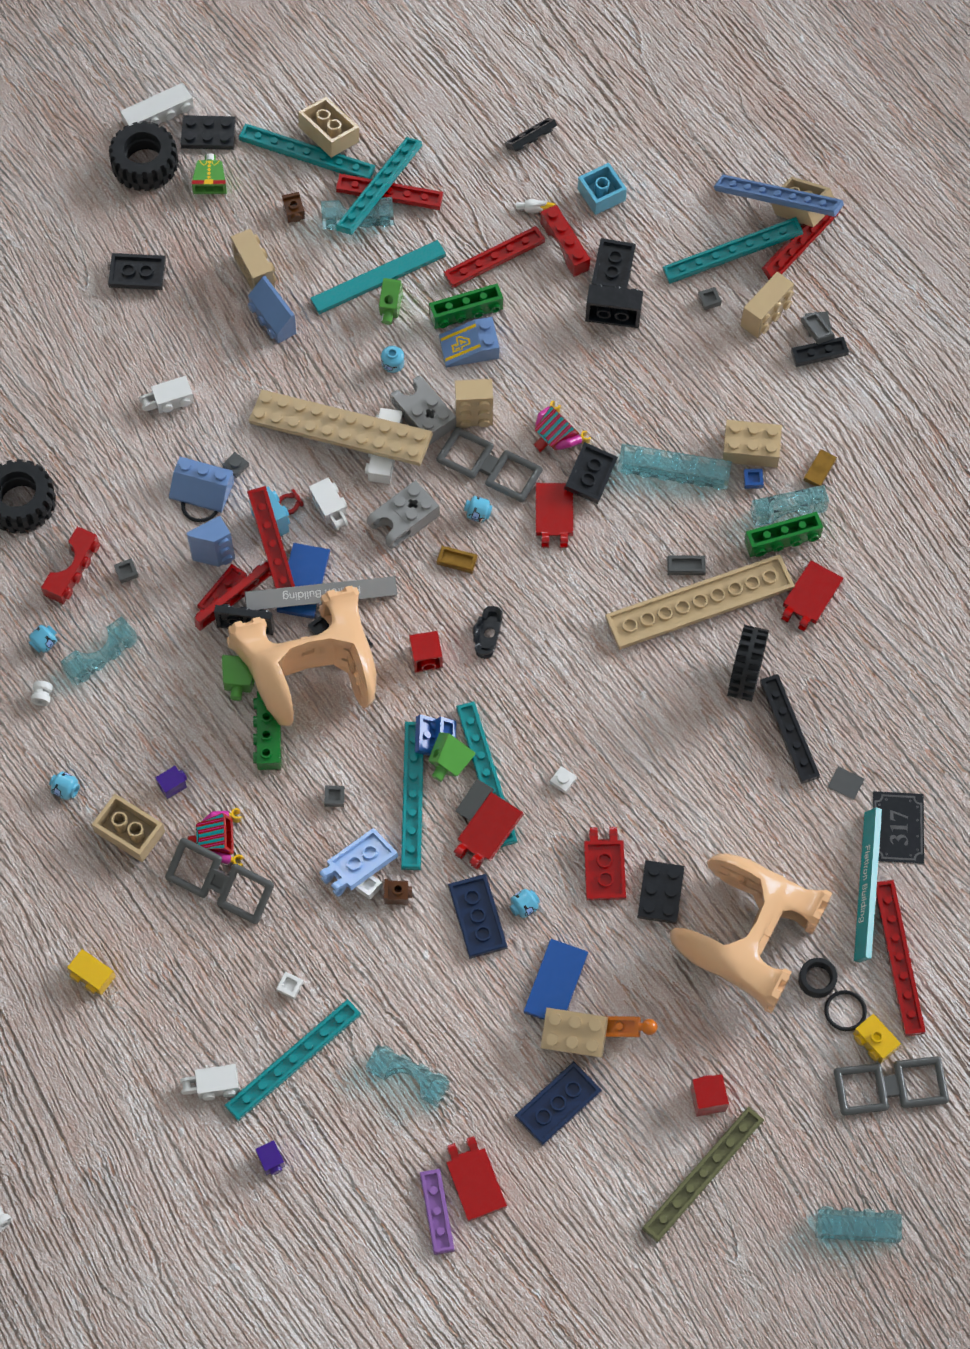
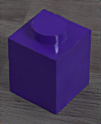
(171, 782)
(270, 1158)

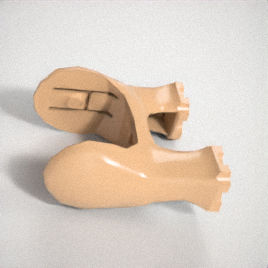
(339, 645)
(741, 960)

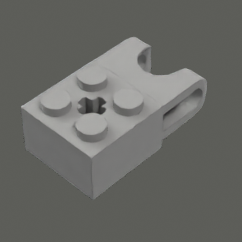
(424, 409)
(405, 514)

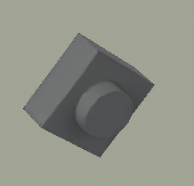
(709, 298)
(236, 464)
(126, 570)
(334, 796)

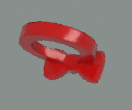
(293, 494)

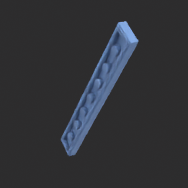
(779, 195)

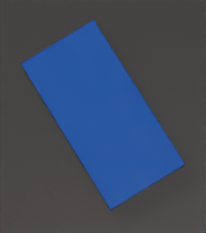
(307, 568)
(556, 979)

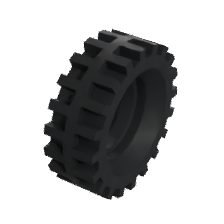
(748, 663)

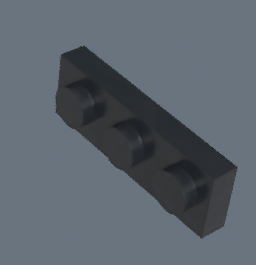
(531, 134)
(819, 352)

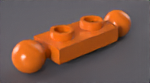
(629, 1026)

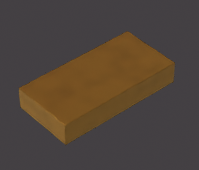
(820, 468)
(457, 559)

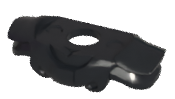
(490, 619)

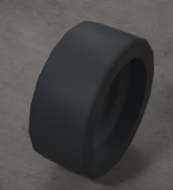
(826, 965)

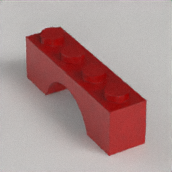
(573, 251)
(60, 584)

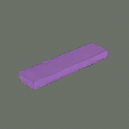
(437, 1211)

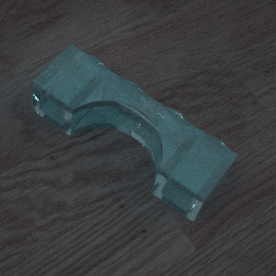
(379, 216)
(770, 508)
(81, 665)
(386, 1063)

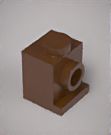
(293, 207)
(394, 898)

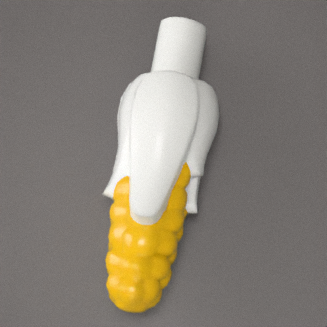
(533, 206)

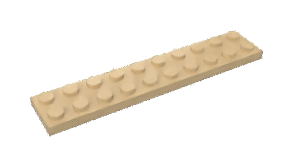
(341, 427)
(699, 601)

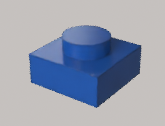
(753, 478)

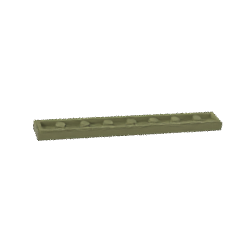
(702, 1174)

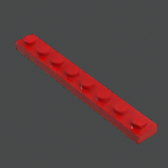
(899, 959)

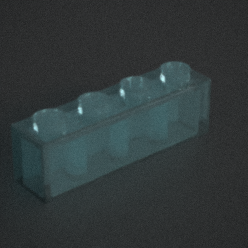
(858, 1225)

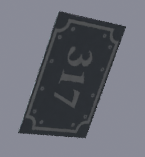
(901, 826)

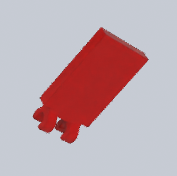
(554, 513)
(811, 594)
(488, 830)
(604, 866)
(475, 1181)

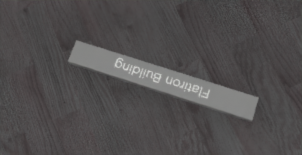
(312, 593)

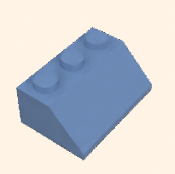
(272, 311)
(201, 484)
(211, 543)

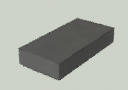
(817, 327)
(686, 565)
(474, 799)

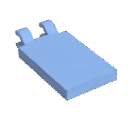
(358, 862)

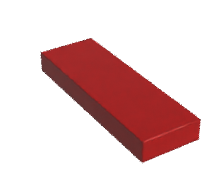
(228, 579)

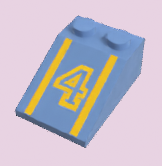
(470, 343)

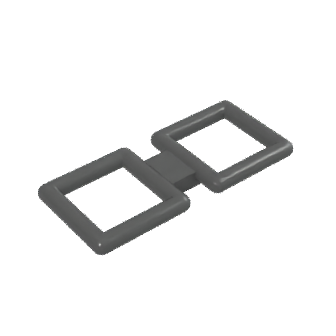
(489, 464)
(219, 881)
(891, 1085)

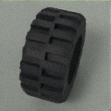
(140, 137)
(35, 511)

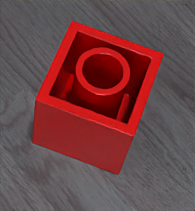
(426, 651)
(709, 1095)

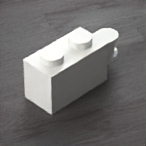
(168, 396)
(329, 503)
(212, 1082)

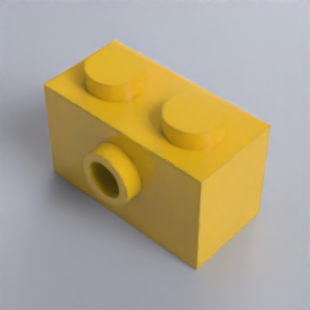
(876, 1039)

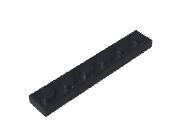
(789, 729)

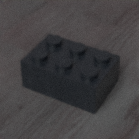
(614, 305)

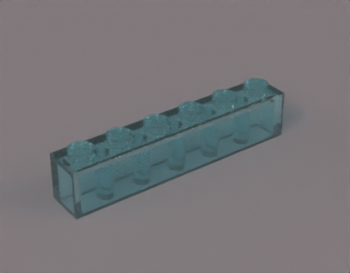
(674, 466)

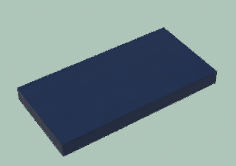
(477, 916)
(558, 1103)

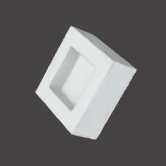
(563, 780)
(369, 887)
(289, 985)

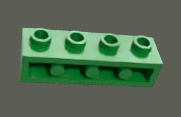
(466, 306)
(783, 534)
(267, 738)

